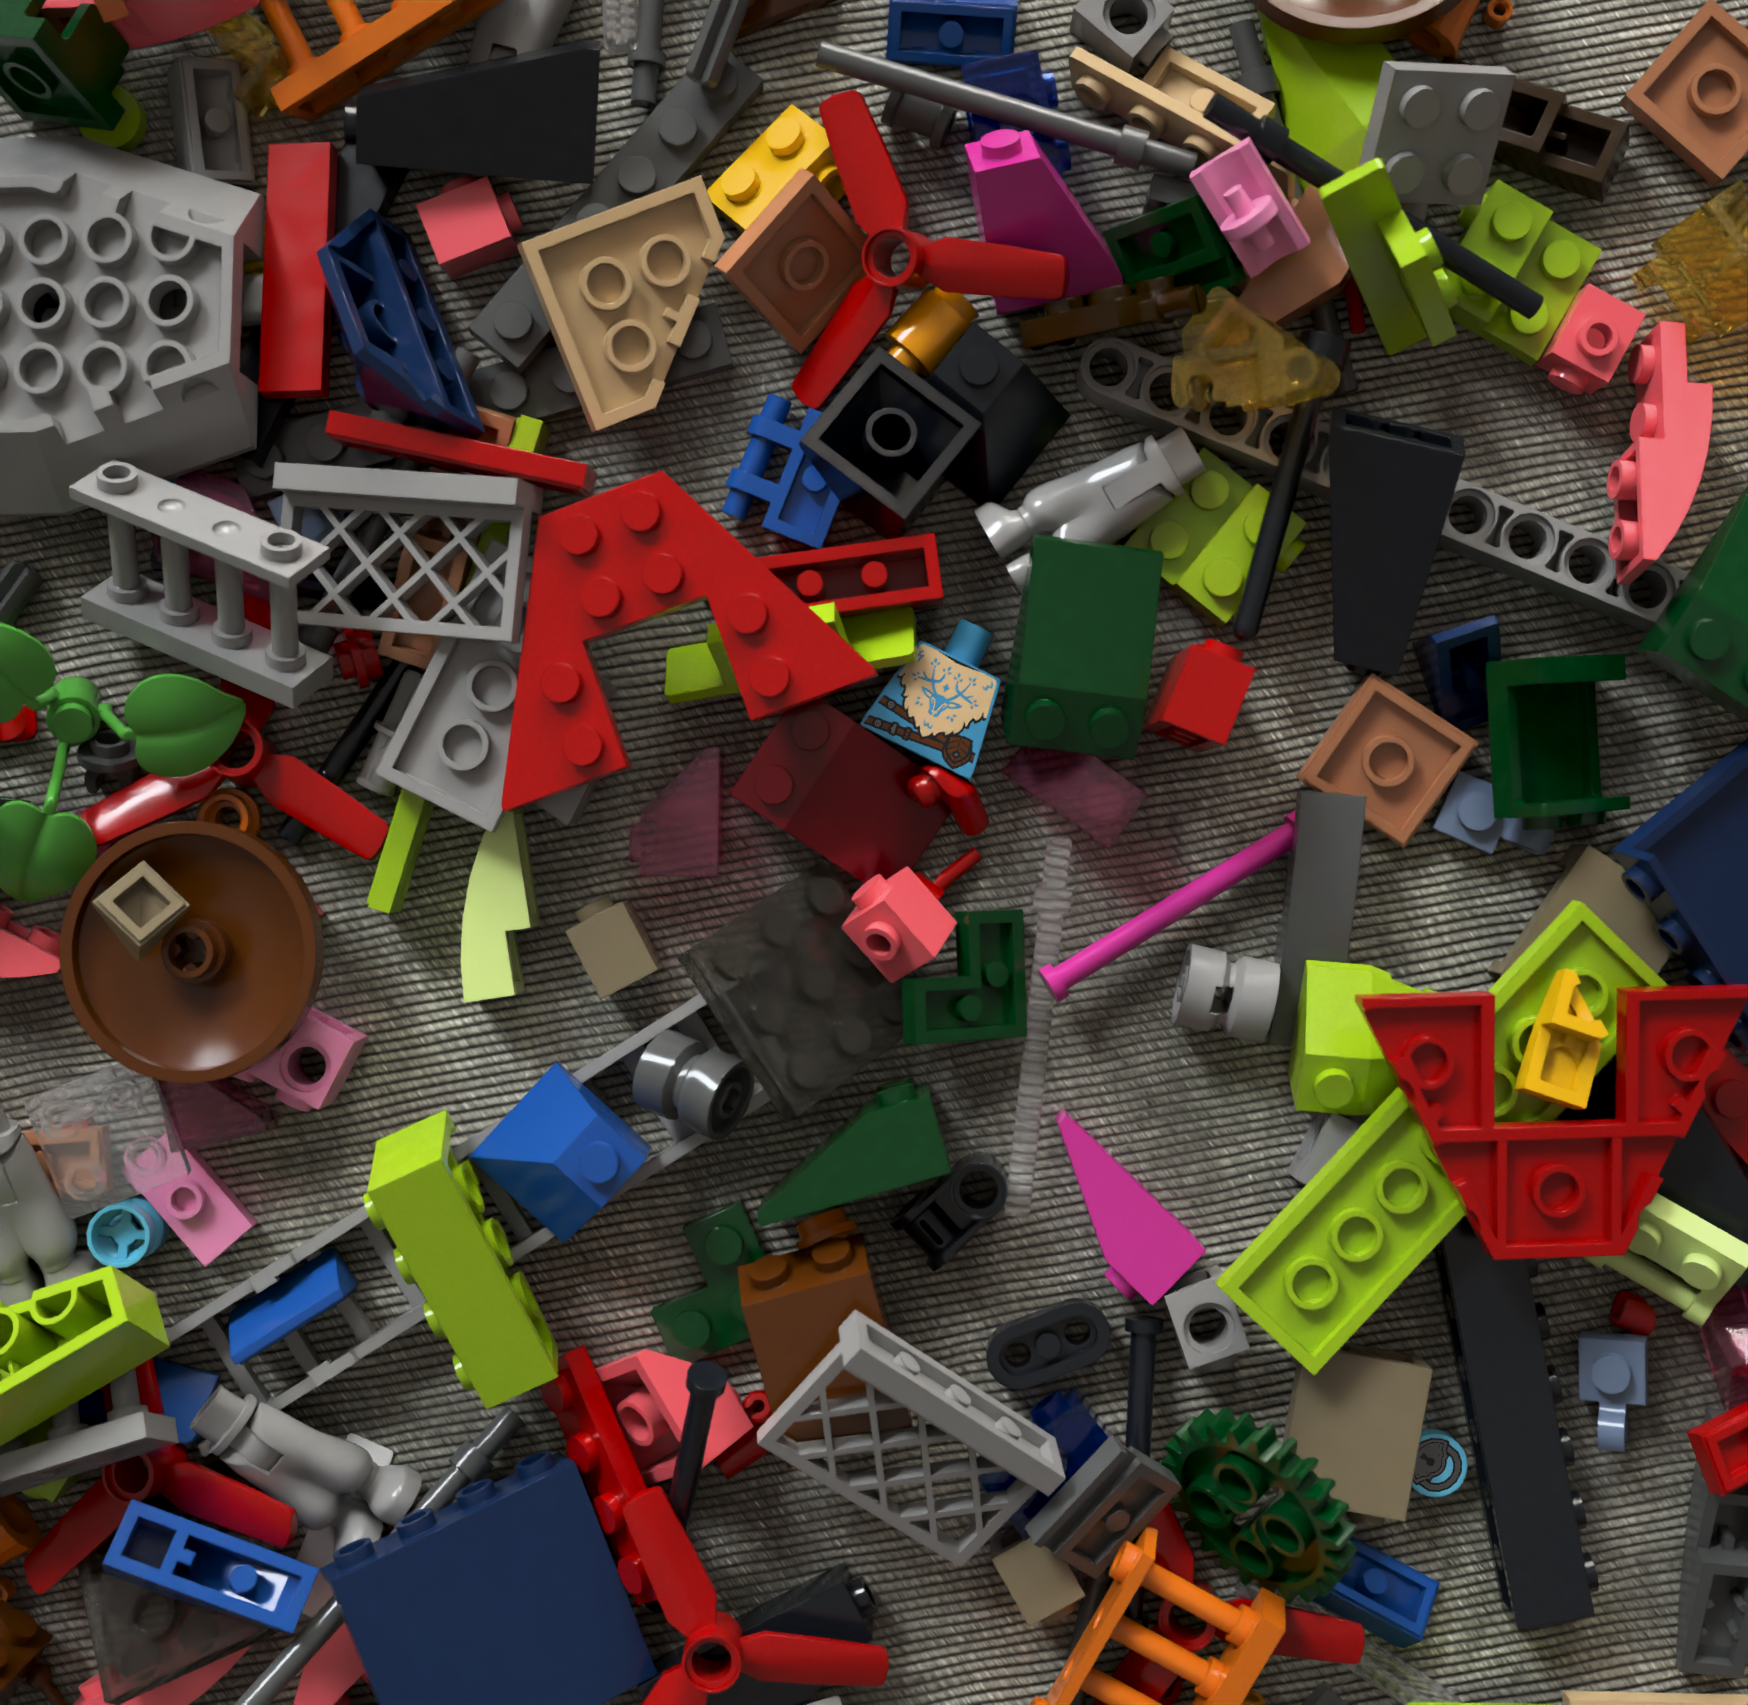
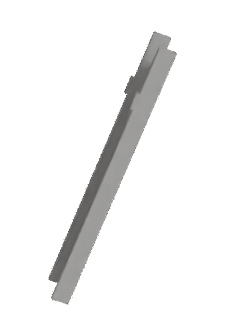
(688, 1022)

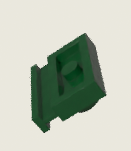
(1176, 242)

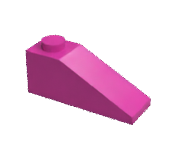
(1133, 1229)

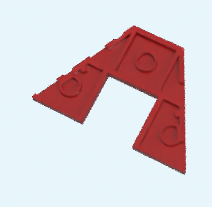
(622, 565)
(1559, 1182)

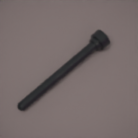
(1283, 493)

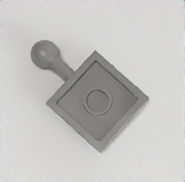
(1437, 130)

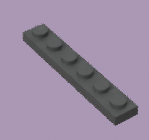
(654, 158)

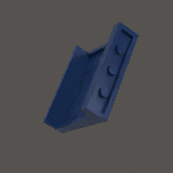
(1694, 877)
(494, 1599)

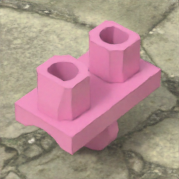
(1249, 207)

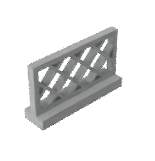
(422, 497)
(954, 1412)

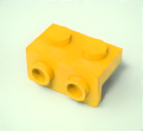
(769, 164)

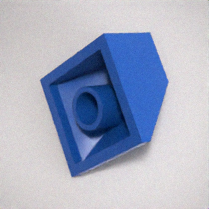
(561, 1152)

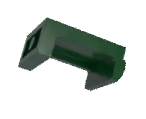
(1548, 739)

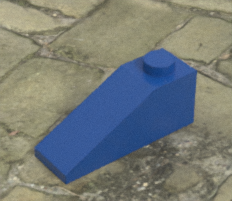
(208, 1568)

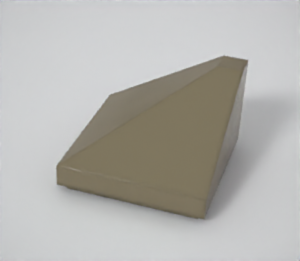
(140, 909)

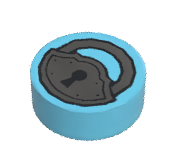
(1439, 1464)

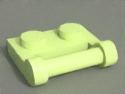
(1686, 1246)

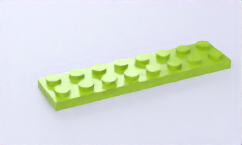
(1383, 1192)

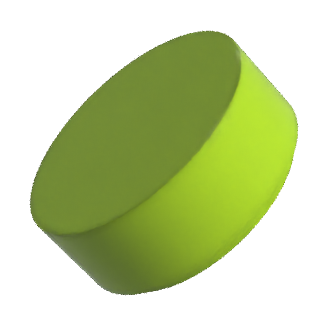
(130, 128)

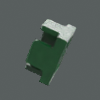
(63, 75)

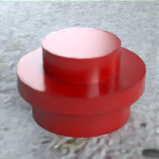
(358, 657)

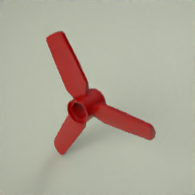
(883, 213)
(281, 779)
(183, 1482)
(691, 1607)
(1306, 1634)

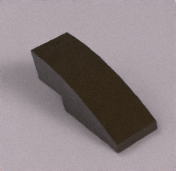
(1559, 140)

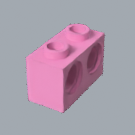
(283, 1070)

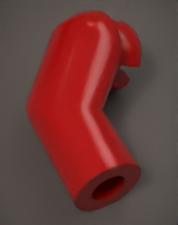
(958, 793)
(745, 1449)

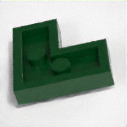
(985, 995)
(711, 1314)

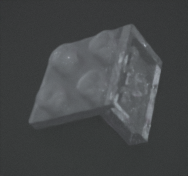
(106, 1138)

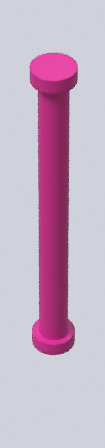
(1168, 911)

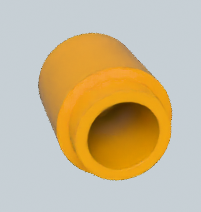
(930, 329)

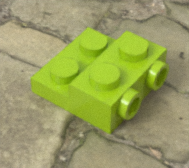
(1531, 248)
(1212, 537)

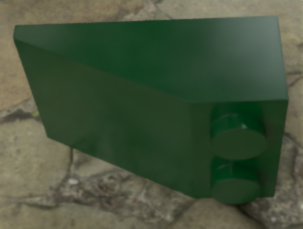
(1705, 623)
(1082, 647)
(875, 1150)

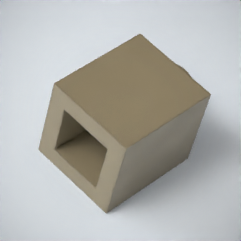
(613, 945)
(1035, 1578)

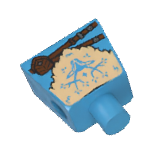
(940, 702)

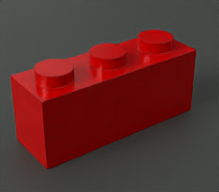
(865, 575)
(1200, 696)

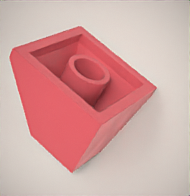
(651, 1408)

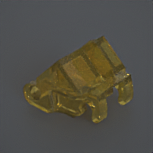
(1705, 265)
(1245, 360)

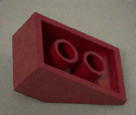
(840, 792)

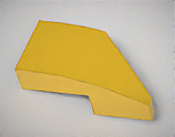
(1562, 1047)

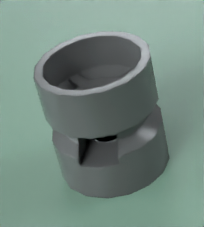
(694, 1084)

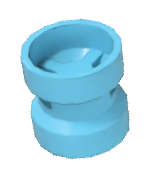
(114, 1234)

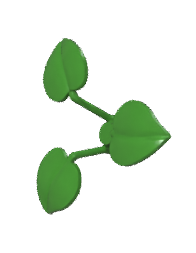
(177, 732)

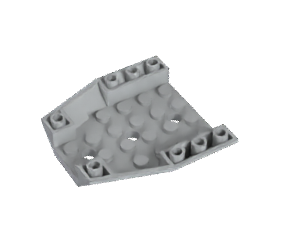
(107, 368)

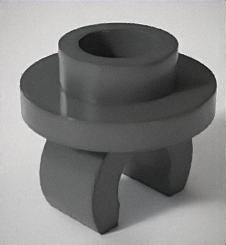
(108, 754)

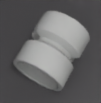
(1247, 999)

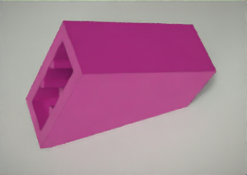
(1029, 206)

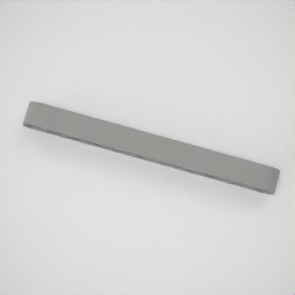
(1493, 513)

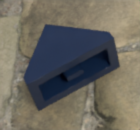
(1456, 670)

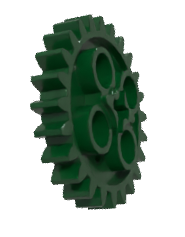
(1293, 1538)

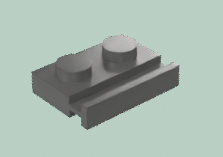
(1103, 1507)

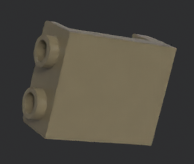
(1599, 885)
(1362, 1426)

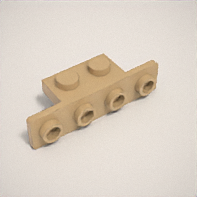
(1171, 103)

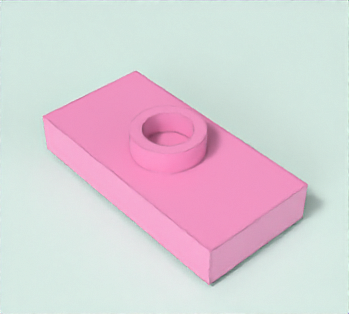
(202, 1210)

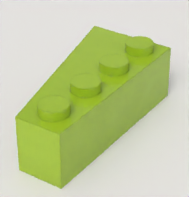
(459, 1262)
(72, 1344)

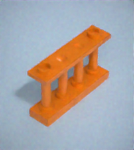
(364, 50)
(1222, 1681)

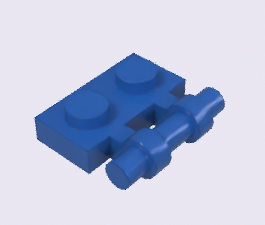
(802, 502)

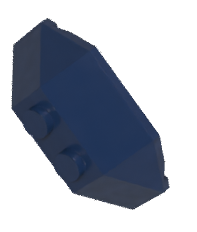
(395, 328)

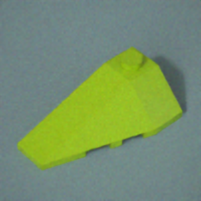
(1324, 92)
(1332, 1051)

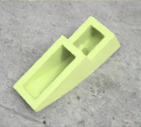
(496, 905)

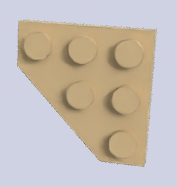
(625, 294)

